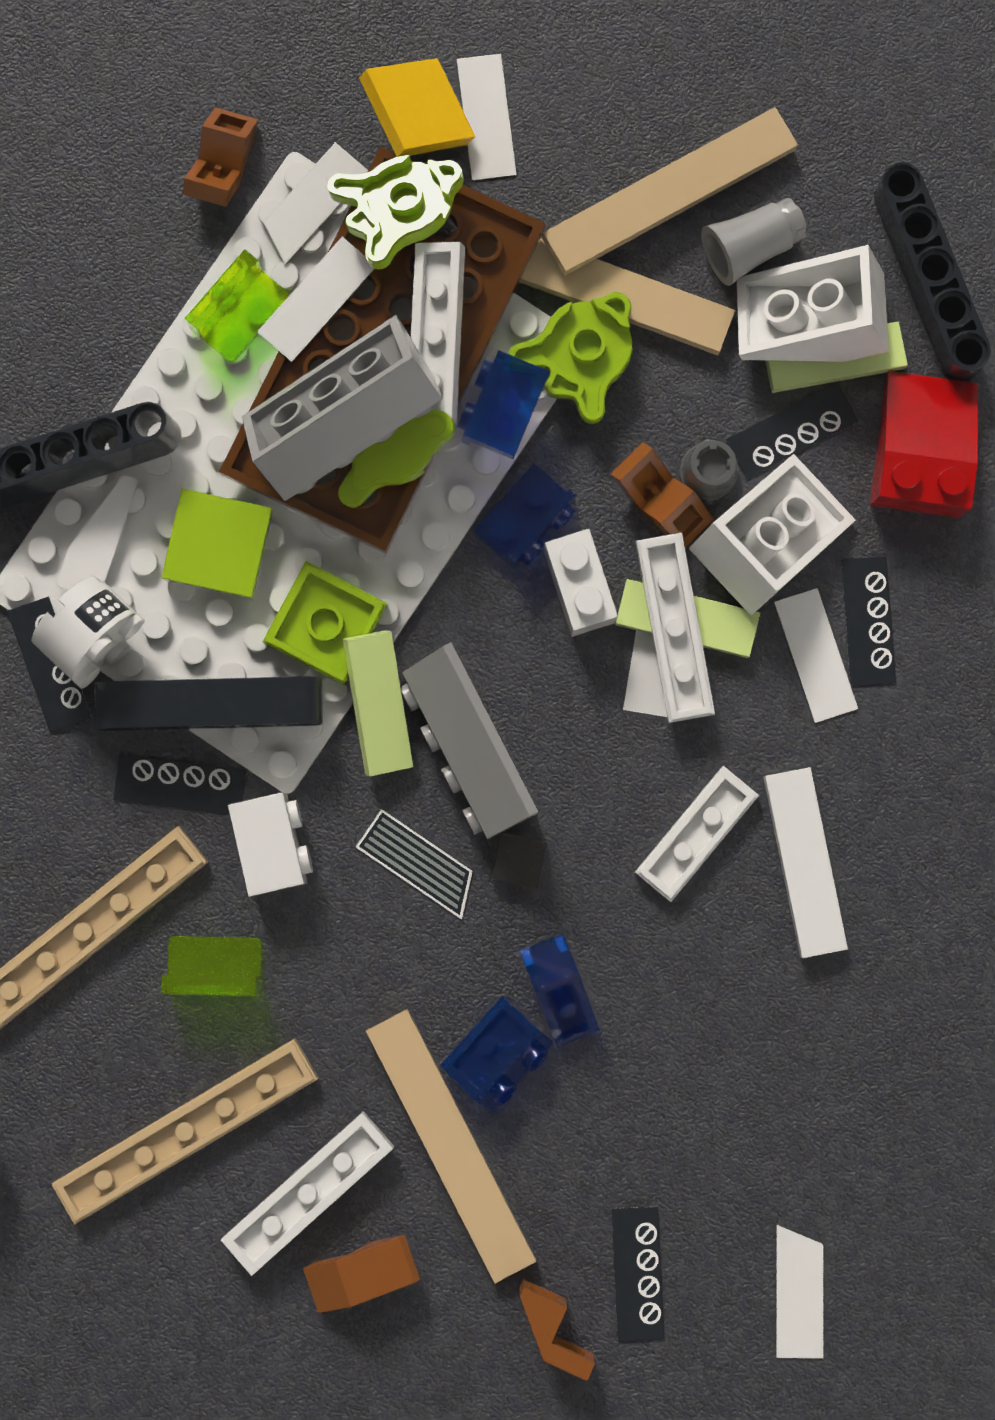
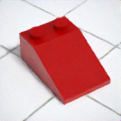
(927, 445)

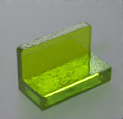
(236, 307)
(213, 966)

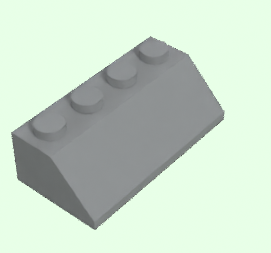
(340, 409)
(468, 741)

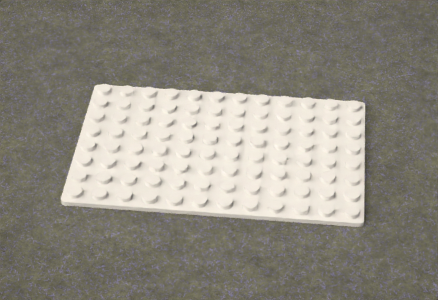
(219, 634)

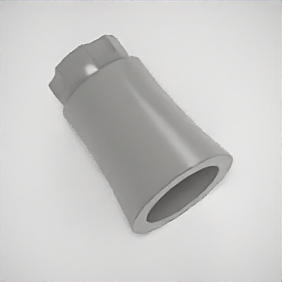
(752, 239)

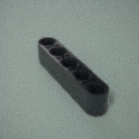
(935, 251)
(89, 457)
(208, 703)

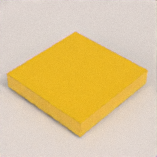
(417, 107)

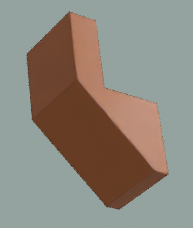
(221, 158)
(661, 497)
(361, 1275)
(545, 1314)

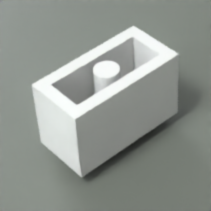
(580, 582)
(270, 844)

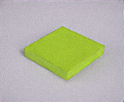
(217, 543)
(317, 619)

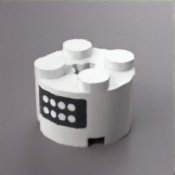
(87, 630)

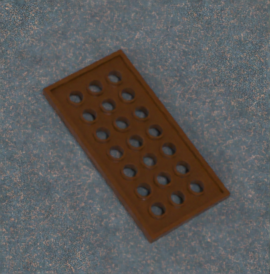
(496, 281)

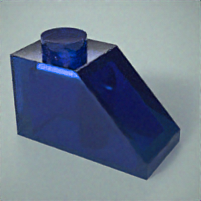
(560, 990)

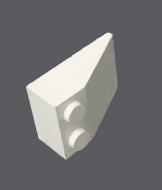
(814, 310)
(771, 534)

